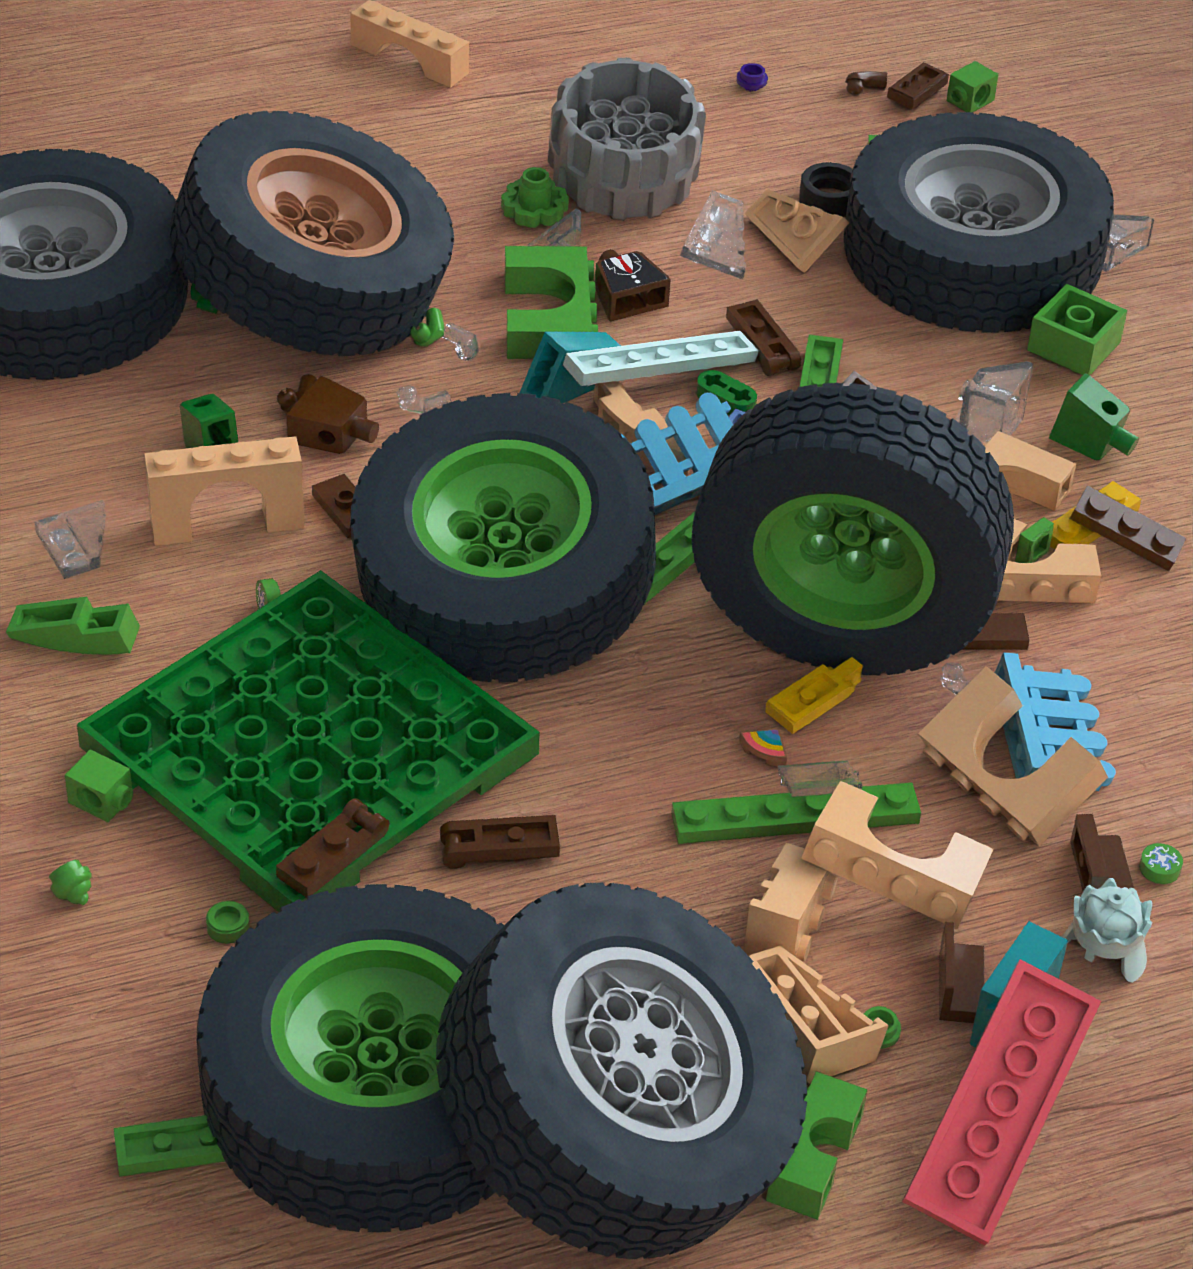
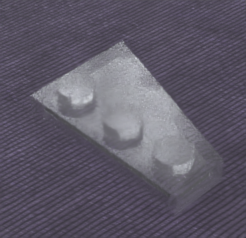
(718, 236)

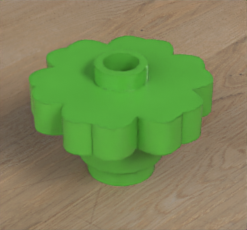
(534, 199)

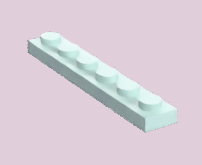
(660, 358)

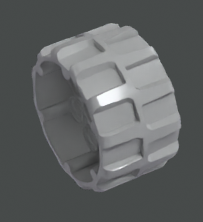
(626, 138)

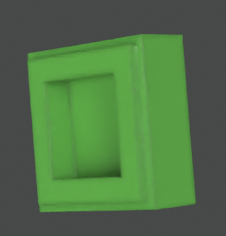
(1034, 541)

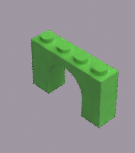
(552, 272)

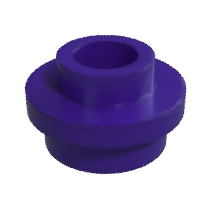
(752, 77)

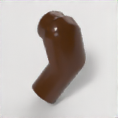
(858, 80)
(290, 398)

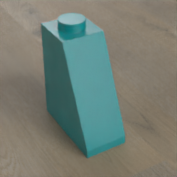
(549, 376)

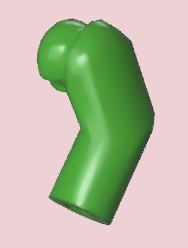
(431, 331)

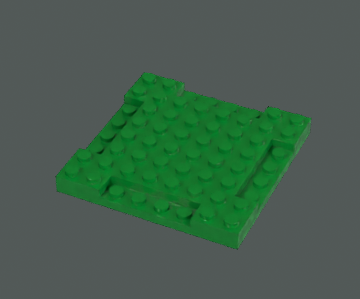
(297, 717)

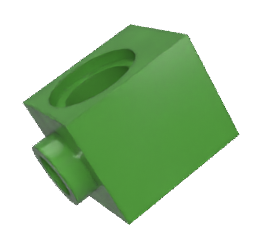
(972, 87)
(99, 785)

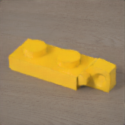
(814, 694)

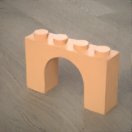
(181, 474)
(1031, 475)
(1030, 803)
(930, 886)

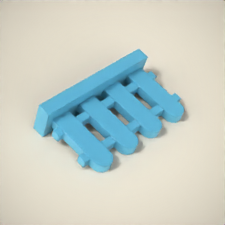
(681, 426)
(1028, 730)

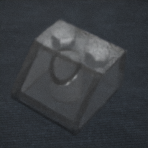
(995, 400)

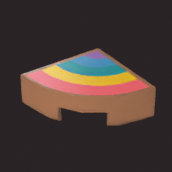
(765, 745)

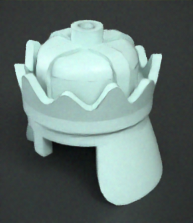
(1112, 926)

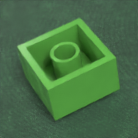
(1077, 330)

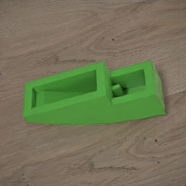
(75, 626)

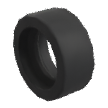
(826, 176)

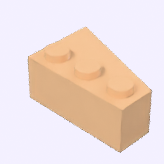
(789, 905)
(827, 1026)

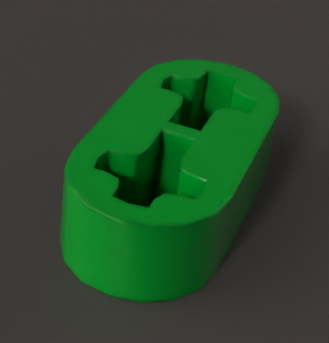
(727, 389)

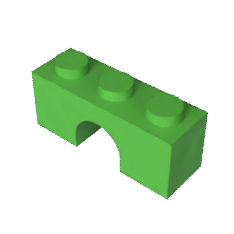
(830, 1118)

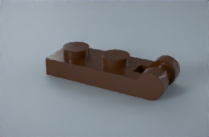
(765, 335)
(499, 839)
(332, 848)

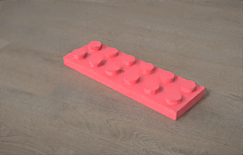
(1001, 1102)

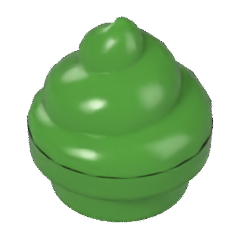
(71, 882)

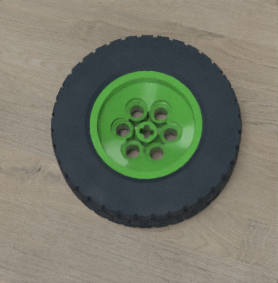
(854, 528)
(506, 534)
(328, 1061)

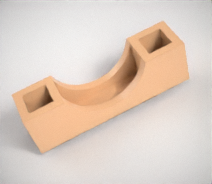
(440, 53)
(1065, 576)

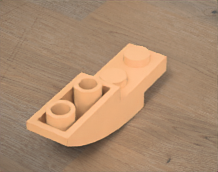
(624, 415)

